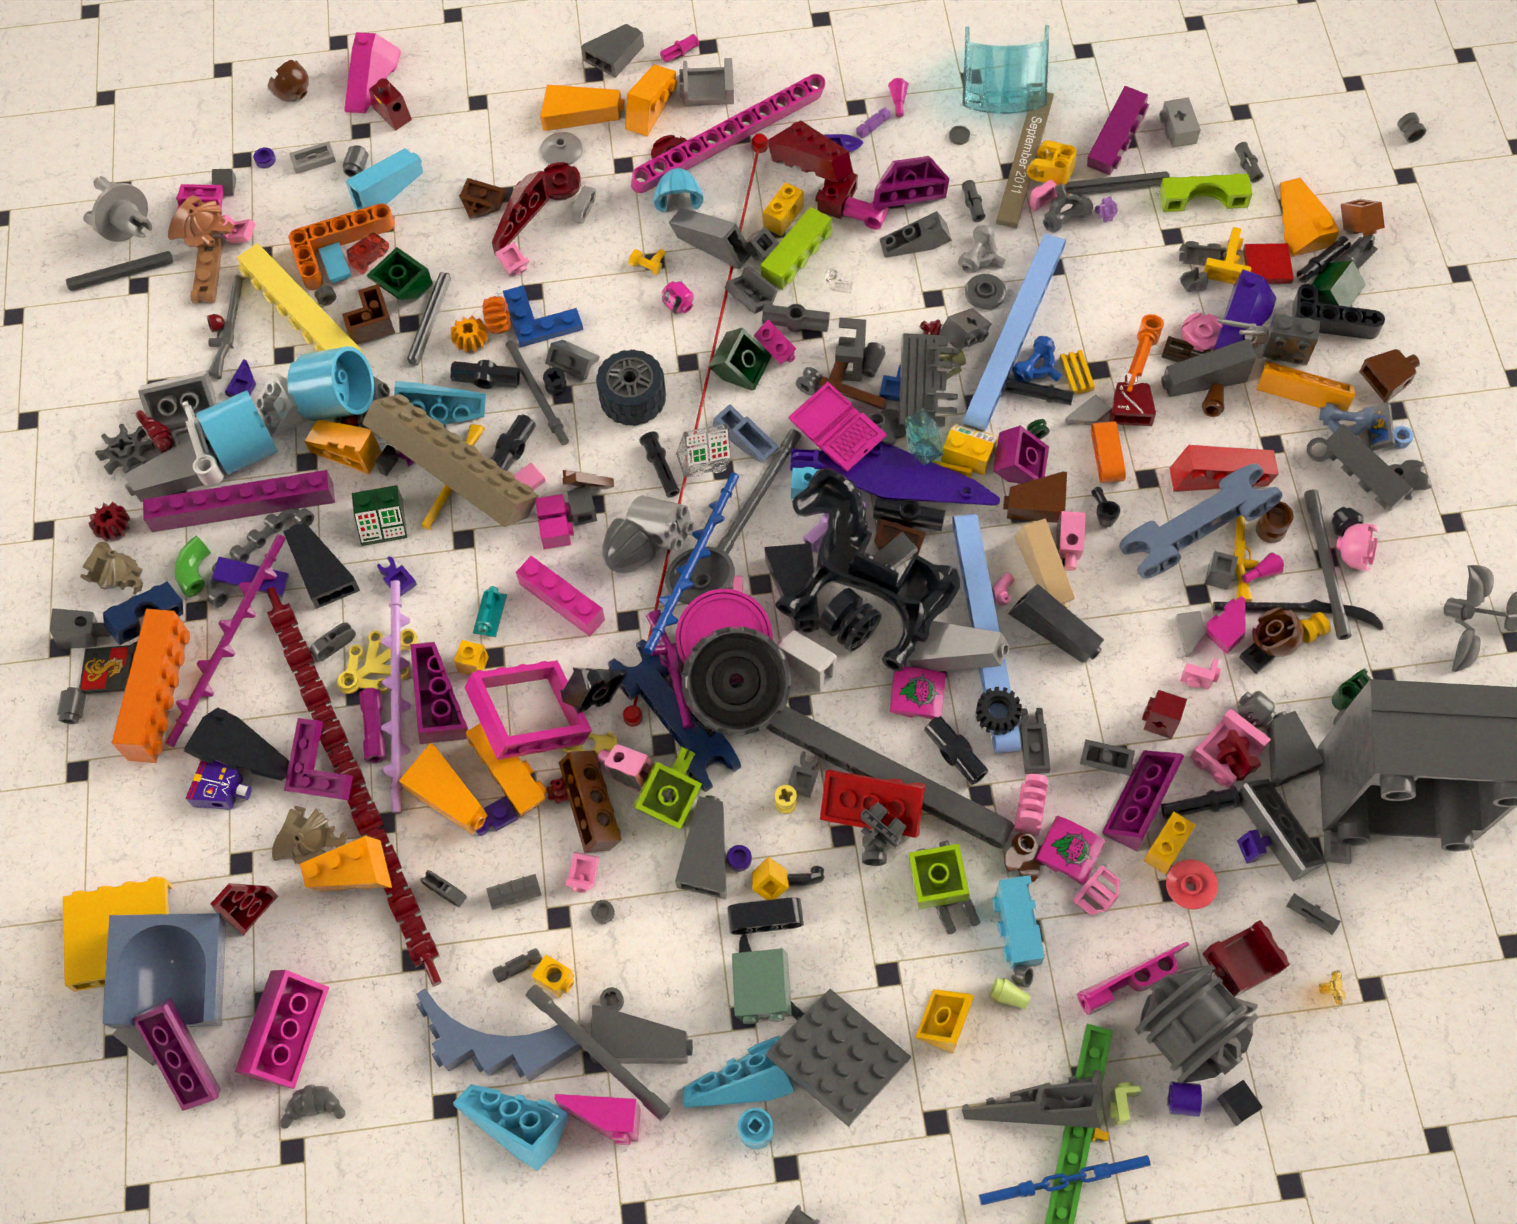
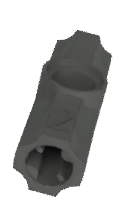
(796, 317)

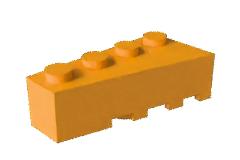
(509, 773)

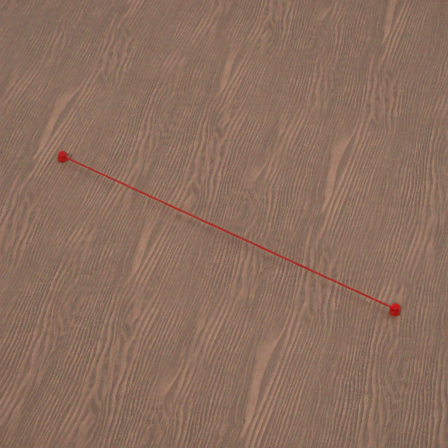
(632, 714)

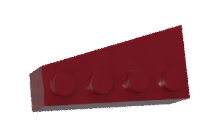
(811, 152)

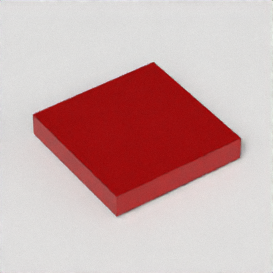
(1270, 261)

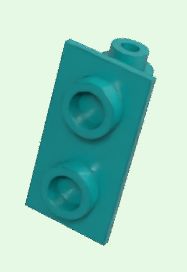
(490, 612)

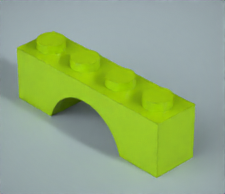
(1230, 190)

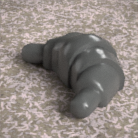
(311, 1101)

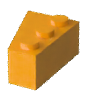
(649, 98)

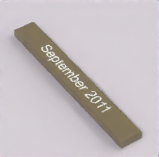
(1026, 151)

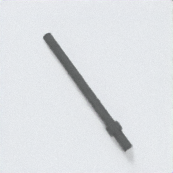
(554, 423)

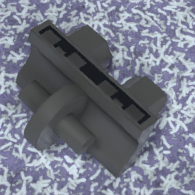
(891, 833)

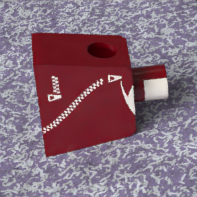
(1133, 407)

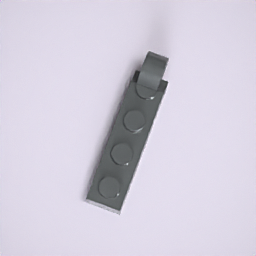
(1365, 465)

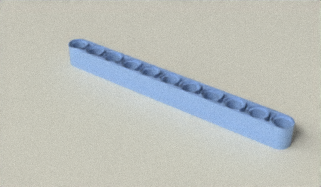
(1014, 332)
(983, 616)

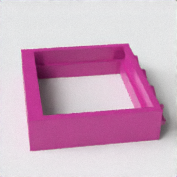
(529, 743)

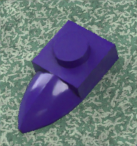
(846, 141)

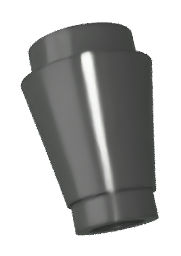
(873, 357)

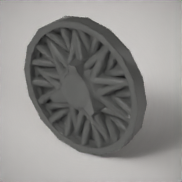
(985, 291)

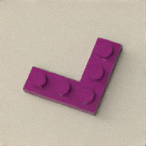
(301, 773)

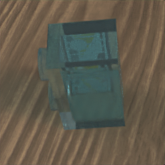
(923, 436)

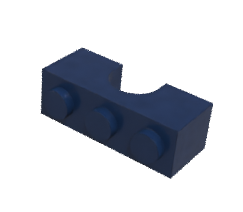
(123, 619)

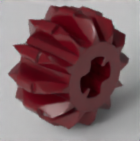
(109, 521)

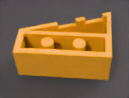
(344, 444)
(350, 866)

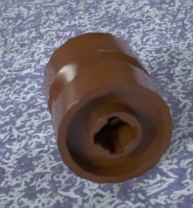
(1275, 523)

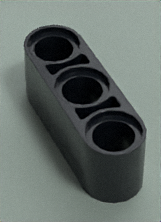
(765, 916)

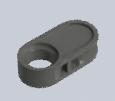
(332, 641)
(443, 888)

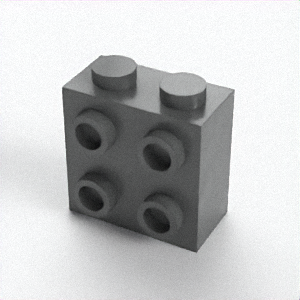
(1291, 339)

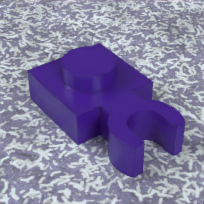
(400, 574)
(499, 815)

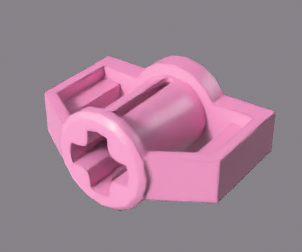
(1094, 883)

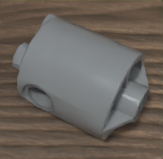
(661, 521)

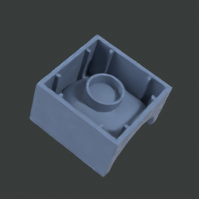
(162, 959)

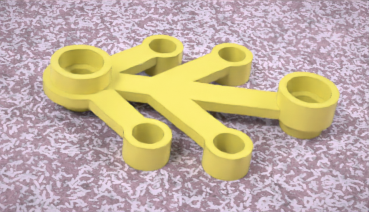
(373, 664)

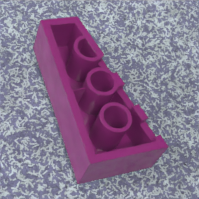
(1118, 130)
(436, 705)

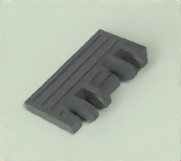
(920, 376)

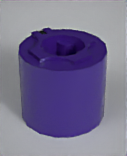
(1184, 1099)

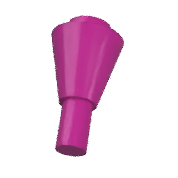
(898, 90)
(1269, 566)

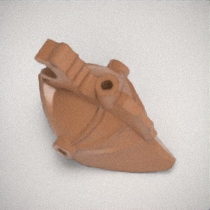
(198, 223)

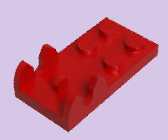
(849, 794)

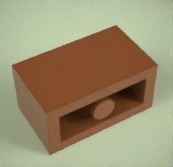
(1362, 216)

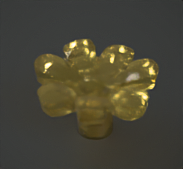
(1334, 987)

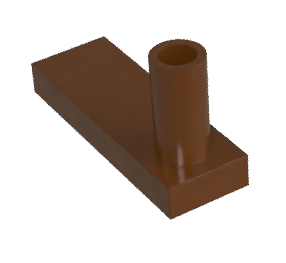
(835, 379)

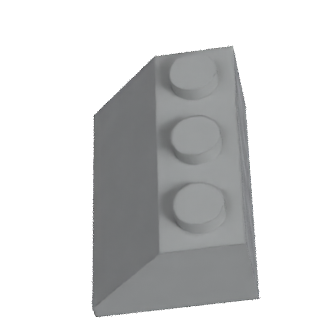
(165, 398)

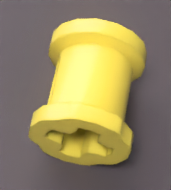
(790, 794)

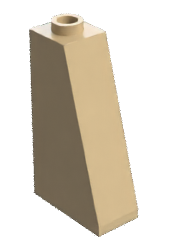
(1044, 560)

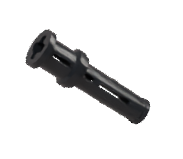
(656, 455)
(1211, 801)

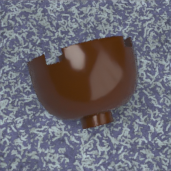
(290, 82)
(1278, 632)

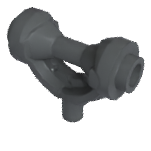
(1054, 218)

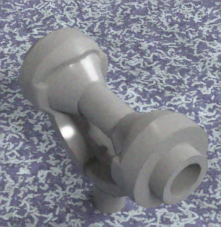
(970, 261)

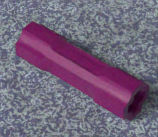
(374, 743)

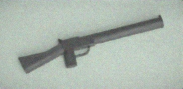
(227, 338)

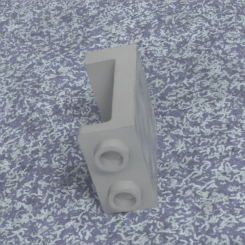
(707, 85)

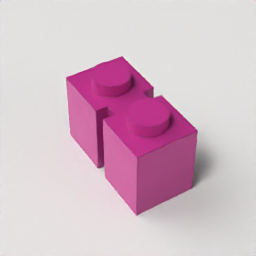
(553, 521)

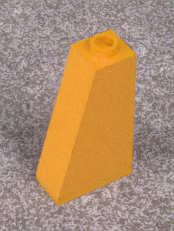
(579, 106)
(441, 789)

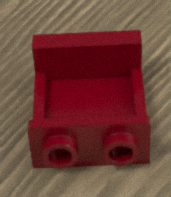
(1246, 958)

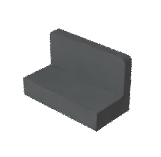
(571, 358)
(896, 551)

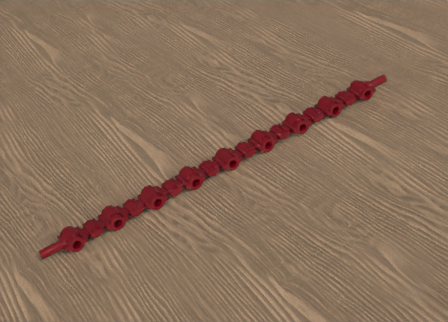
(366, 816)

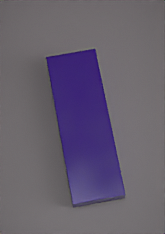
(236, 572)

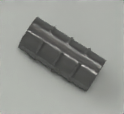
(513, 892)

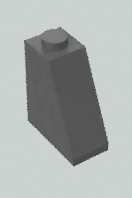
(613, 49)
(1291, 749)

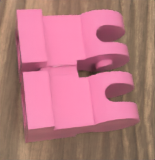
(1031, 804)

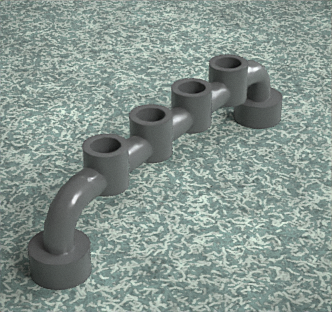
(217, 595)

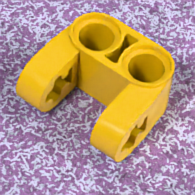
(1054, 166)

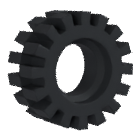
(996, 724)

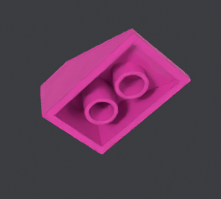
(610, 1116)

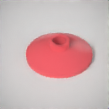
(1199, 876)

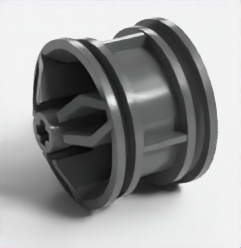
(1196, 1024)

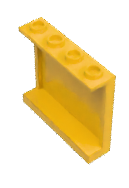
(88, 923)

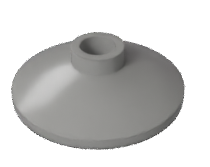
(561, 148)

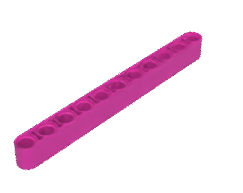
(734, 124)

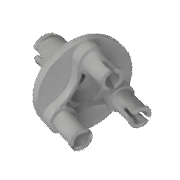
(118, 211)

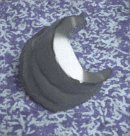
(1194, 280)

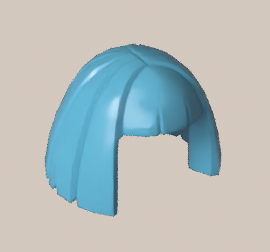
(676, 182)

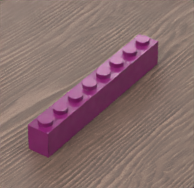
(238, 501)

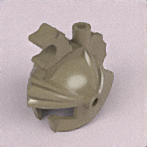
(112, 569)
(305, 837)

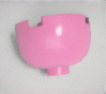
(1358, 546)

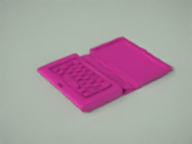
(837, 427)

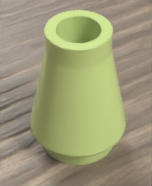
(1008, 993)

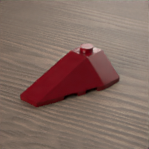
(523, 205)
(243, 904)

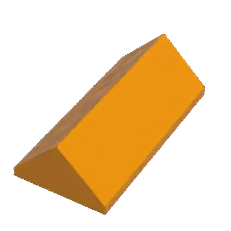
(1304, 386)

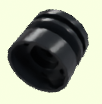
(849, 619)

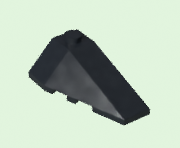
(232, 741)

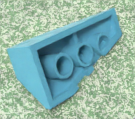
(443, 403)
(741, 1081)
(520, 1125)

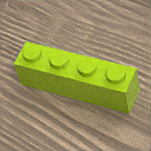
(796, 248)

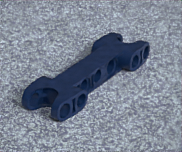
(649, 682)

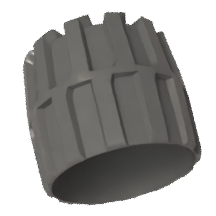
(764, 680)

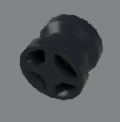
(559, 385)

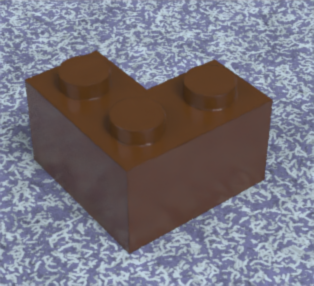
(371, 320)

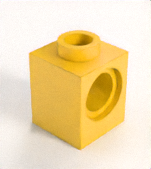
(470, 657)
(546, 968)

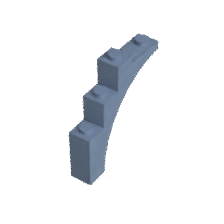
(458, 1043)

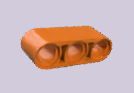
(1108, 452)

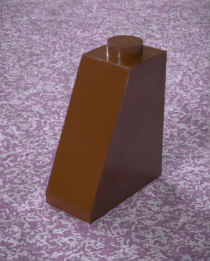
(1037, 499)

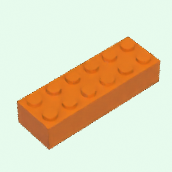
(151, 686)

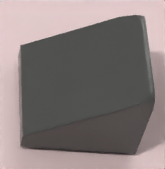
(225, 178)

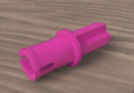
(679, 48)

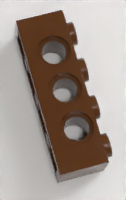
(589, 801)

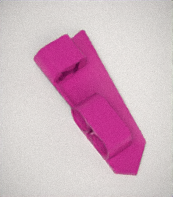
(1100, 994)

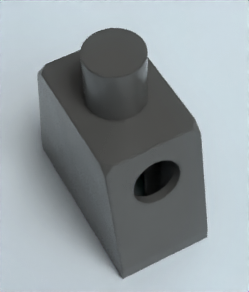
(76, 629)

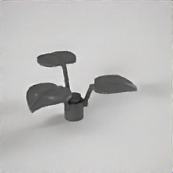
(1479, 586)

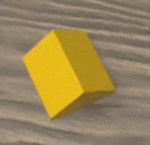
(944, 1019)

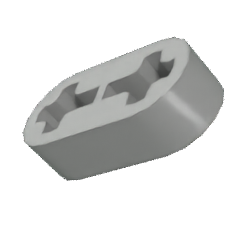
(583, 204)

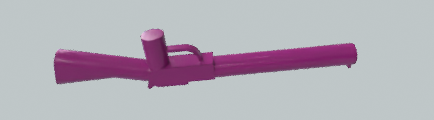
(670, 653)

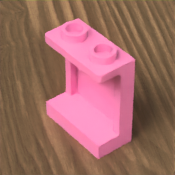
(1206, 753)

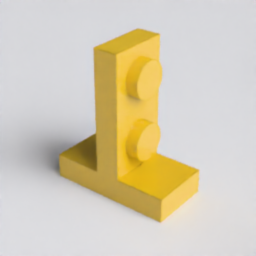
(1229, 269)

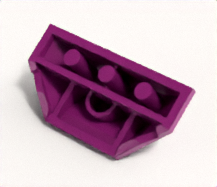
(910, 182)

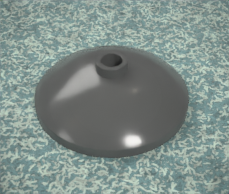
(709, 574)

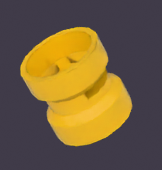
(1315, 626)

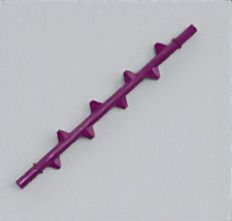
(224, 649)

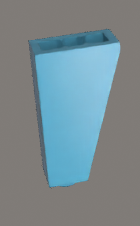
(385, 179)

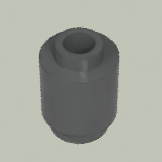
(355, 160)
(71, 705)

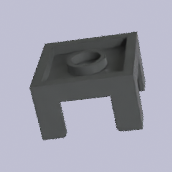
(852, 349)

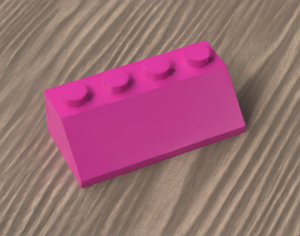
(282, 1029)

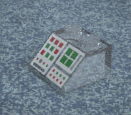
(704, 451)

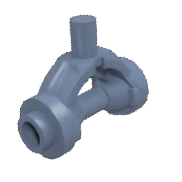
(1364, 419)

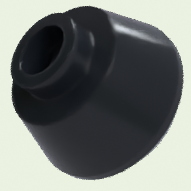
(1345, 518)

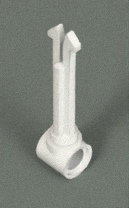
(205, 464)

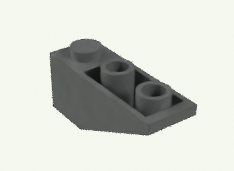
(917, 237)

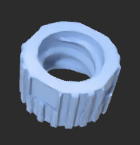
(1407, 433)

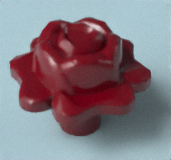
(931, 328)
(557, 791)

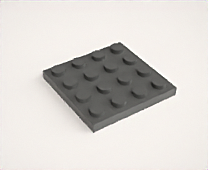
(838, 1057)

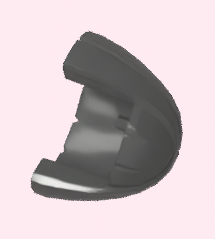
(626, 547)

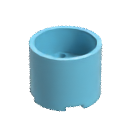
(331, 383)
(236, 432)

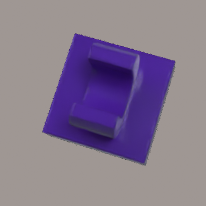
(1253, 845)

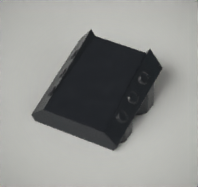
(591, 687)

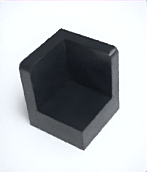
(1239, 1102)

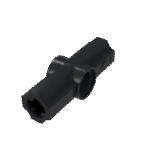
(485, 374)
(512, 444)
(922, 516)
(956, 750)

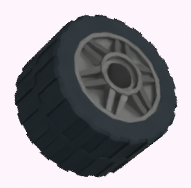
(631, 387)

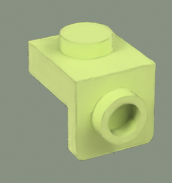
(1119, 1105)

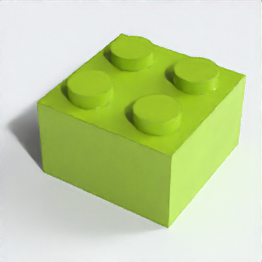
(939, 876)

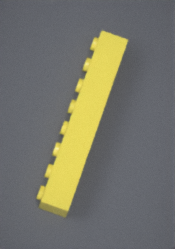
(292, 300)

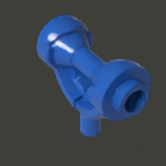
(1025, 370)

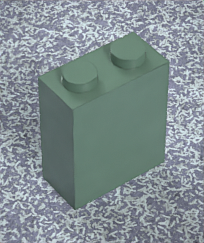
(761, 985)

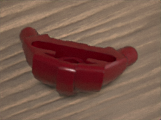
(158, 432)

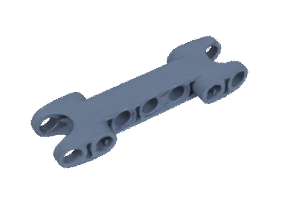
(1234, 500)

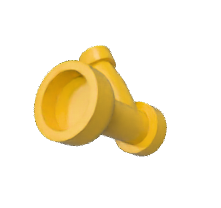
(636, 259)

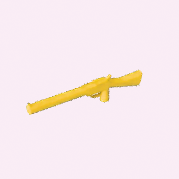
(472, 436)
(1242, 564)

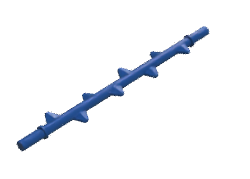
(699, 552)

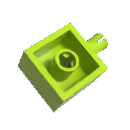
(681, 787)

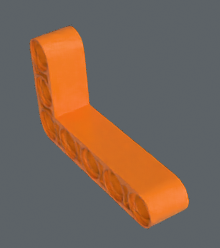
(342, 229)

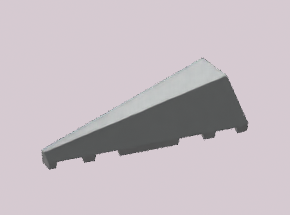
(1066, 1104)

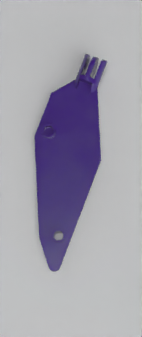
(901, 476)

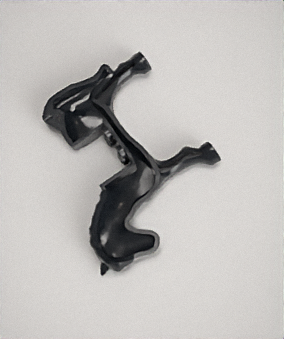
(842, 559)

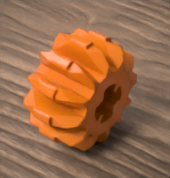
(496, 315)

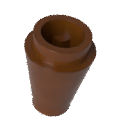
(1214, 401)

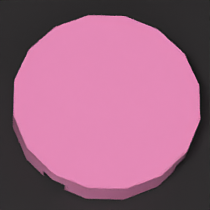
(1201, 331)

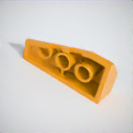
(1305, 219)

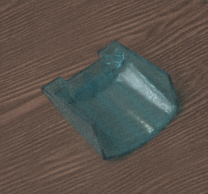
(1005, 76)

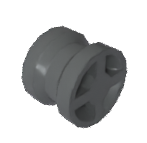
(809, 381)

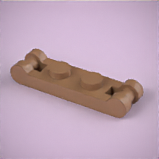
(207, 273)

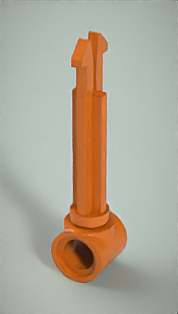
(1148, 335)

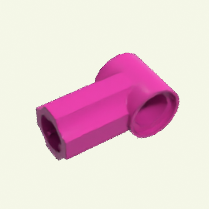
(863, 211)

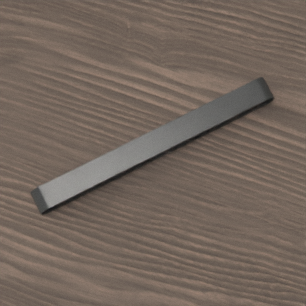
(864, 761)

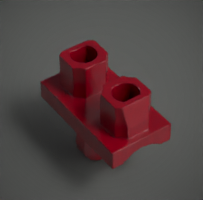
(1237, 757)

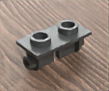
(1194, 251)
(1360, 251)

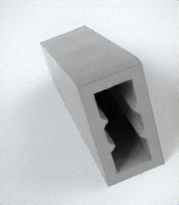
(164, 474)
(959, 648)

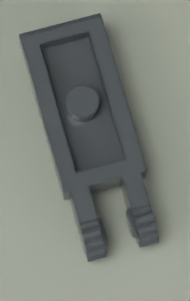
(1034, 743)

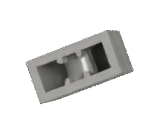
(1180, 122)

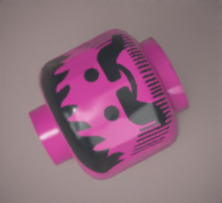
(677, 297)

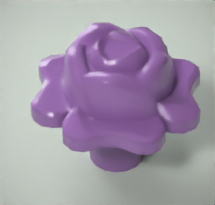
(1107, 209)

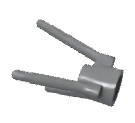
(1256, 334)

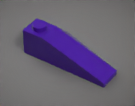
(1249, 303)

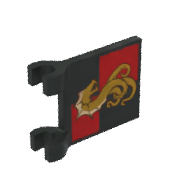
(106, 668)

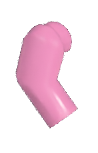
(1000, 589)

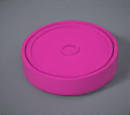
(715, 611)

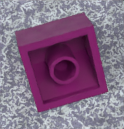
(1020, 456)

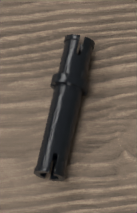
(1317, 264)
(1039, 391)

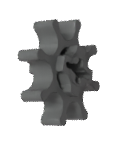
(124, 449)

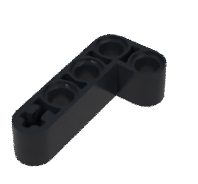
(1336, 318)

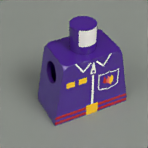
(217, 786)

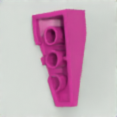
(370, 61)

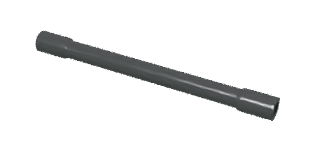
(789, 443)
(1340, 619)
(648, 1098)

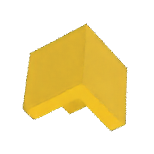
(769, 879)

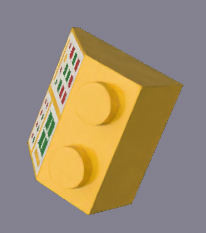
(969, 448)

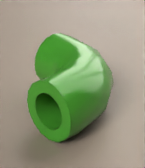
(187, 567)

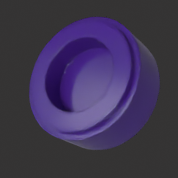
(264, 157)
(739, 858)

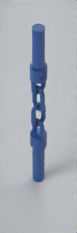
(1101, 1172)

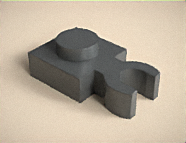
(803, 777)

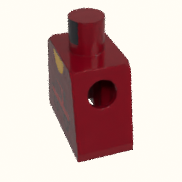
(385, 98)

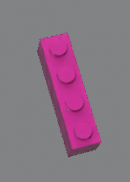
(560, 596)

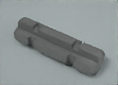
(517, 965)

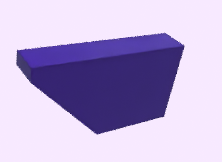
(241, 381)

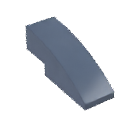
(746, 434)

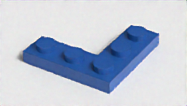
(537, 330)

